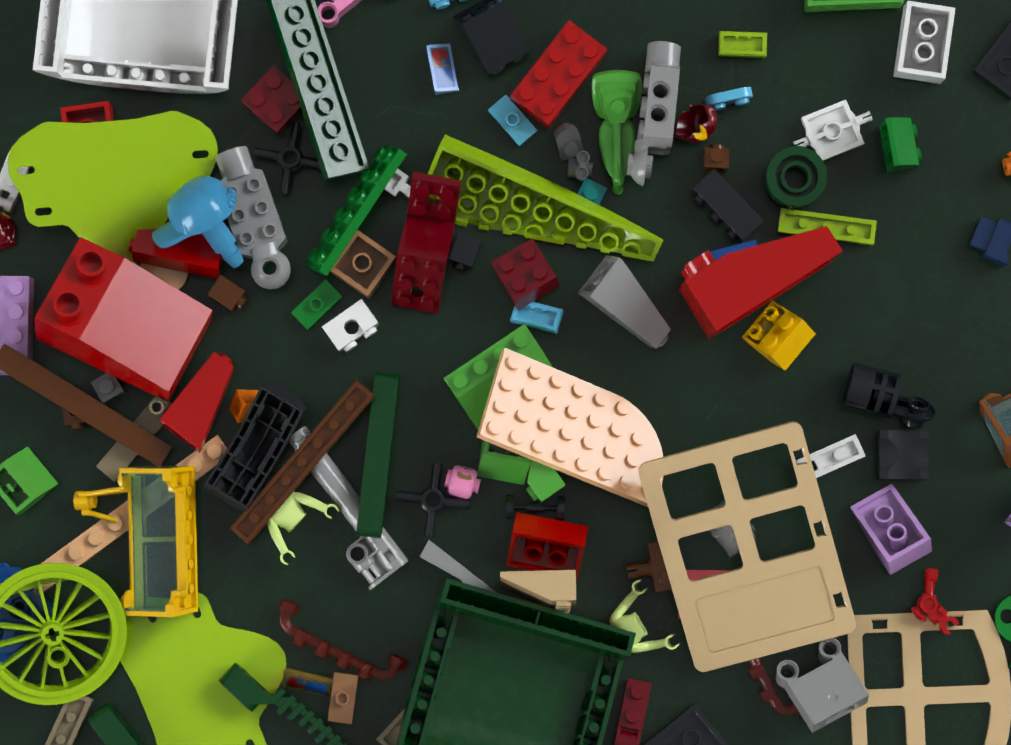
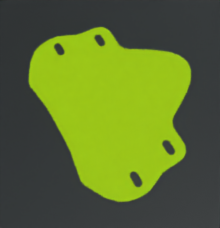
(109, 174)
(179, 671)

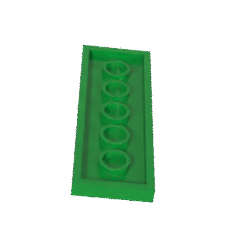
(355, 210)

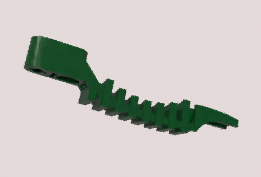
(252, 694)

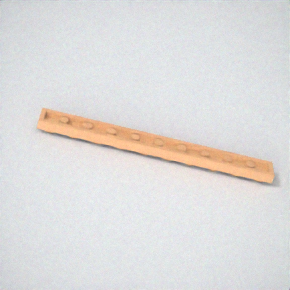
(106, 532)

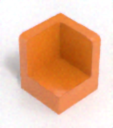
(241, 403)

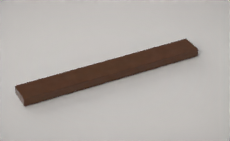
(83, 406)
(302, 462)

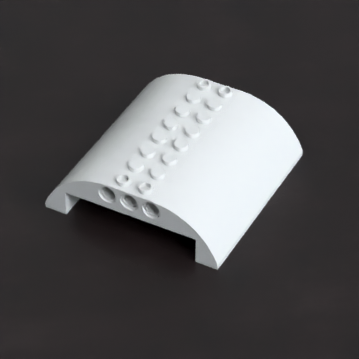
(138, 43)

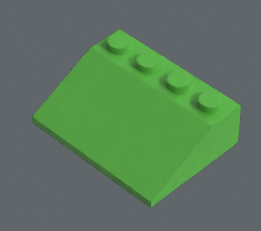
(474, 379)

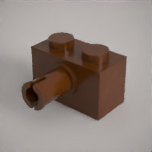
(652, 567)

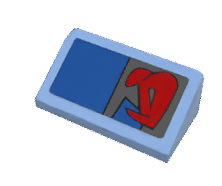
(442, 68)

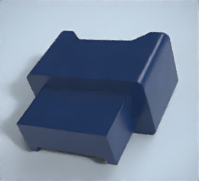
(992, 239)

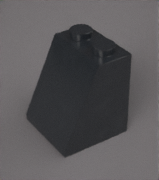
(492, 34)

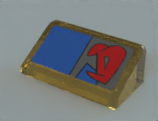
(307, 681)

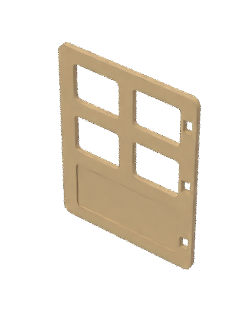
(763, 603)

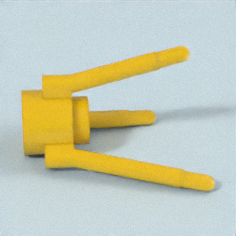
(88, 499)

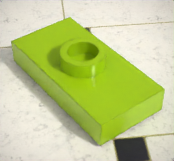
(742, 44)

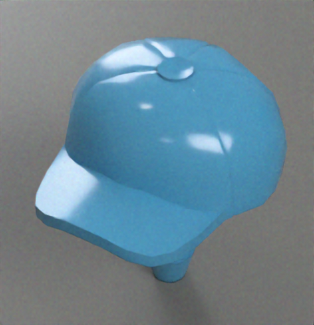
(198, 209)

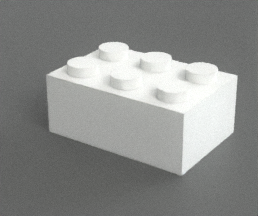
(924, 42)

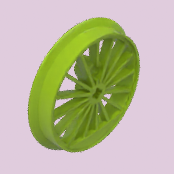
(107, 661)

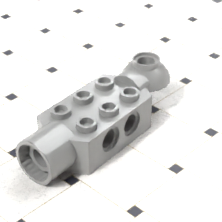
(662, 81)
(255, 217)

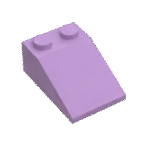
(892, 529)

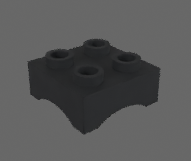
(902, 454)

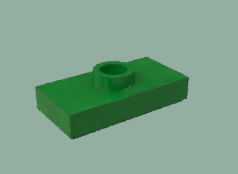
(316, 304)

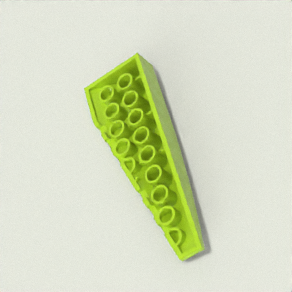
(522, 203)

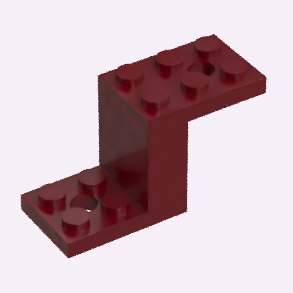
(425, 242)

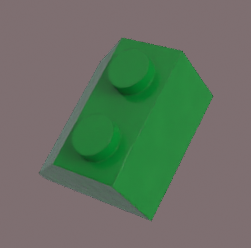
(899, 144)

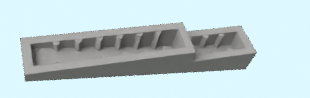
(441, 559)

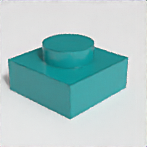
(592, 191)

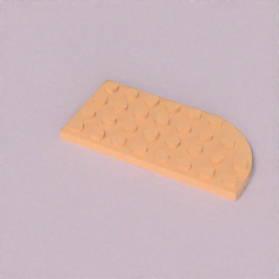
(568, 425)

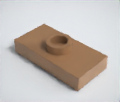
(343, 698)

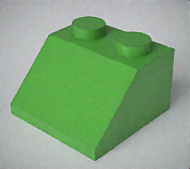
(543, 481)

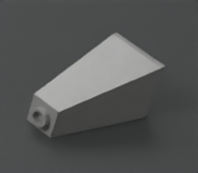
(621, 298)

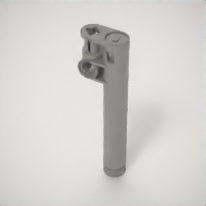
(381, 553)

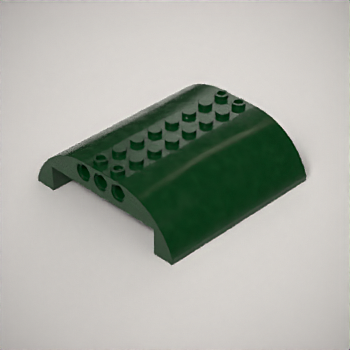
(511, 673)

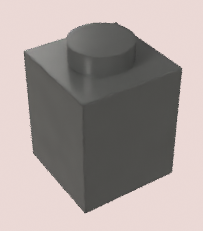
(108, 388)

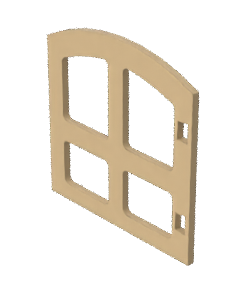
(914, 694)

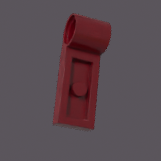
(632, 712)

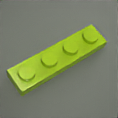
(842, 227)

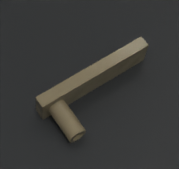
(121, 456)

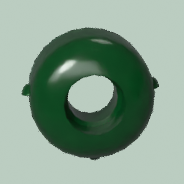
(805, 160)

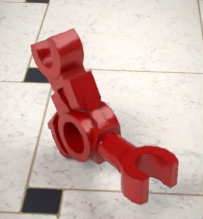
(929, 606)

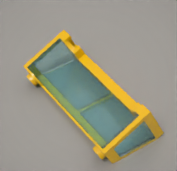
(161, 540)

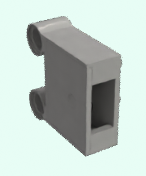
(827, 690)

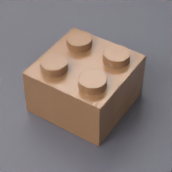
(363, 264)

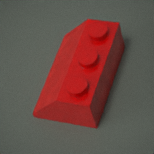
(546, 544)

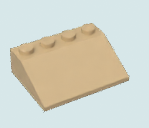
(546, 588)

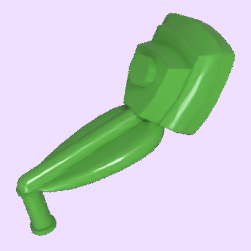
(616, 99)

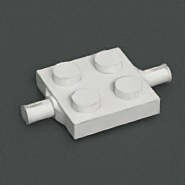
(833, 130)

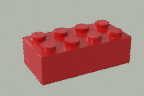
(558, 74)

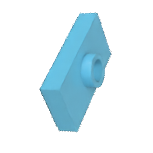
(512, 120)
(538, 317)

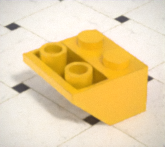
(779, 335)

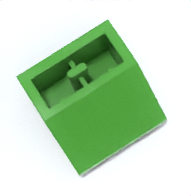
(502, 464)
(24, 481)

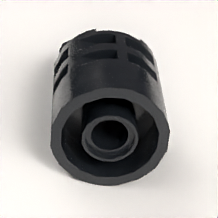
(885, 396)

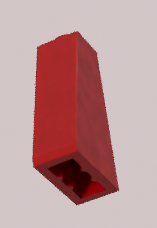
(190, 255)
(197, 405)

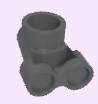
(580, 166)

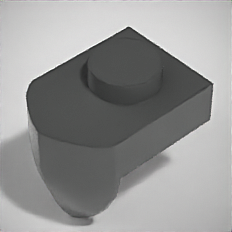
(567, 141)

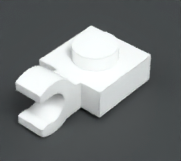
(398, 184)

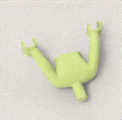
(290, 516)
(634, 624)

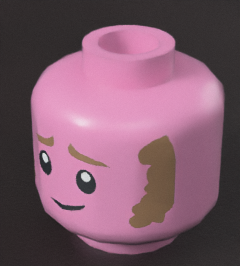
(462, 482)

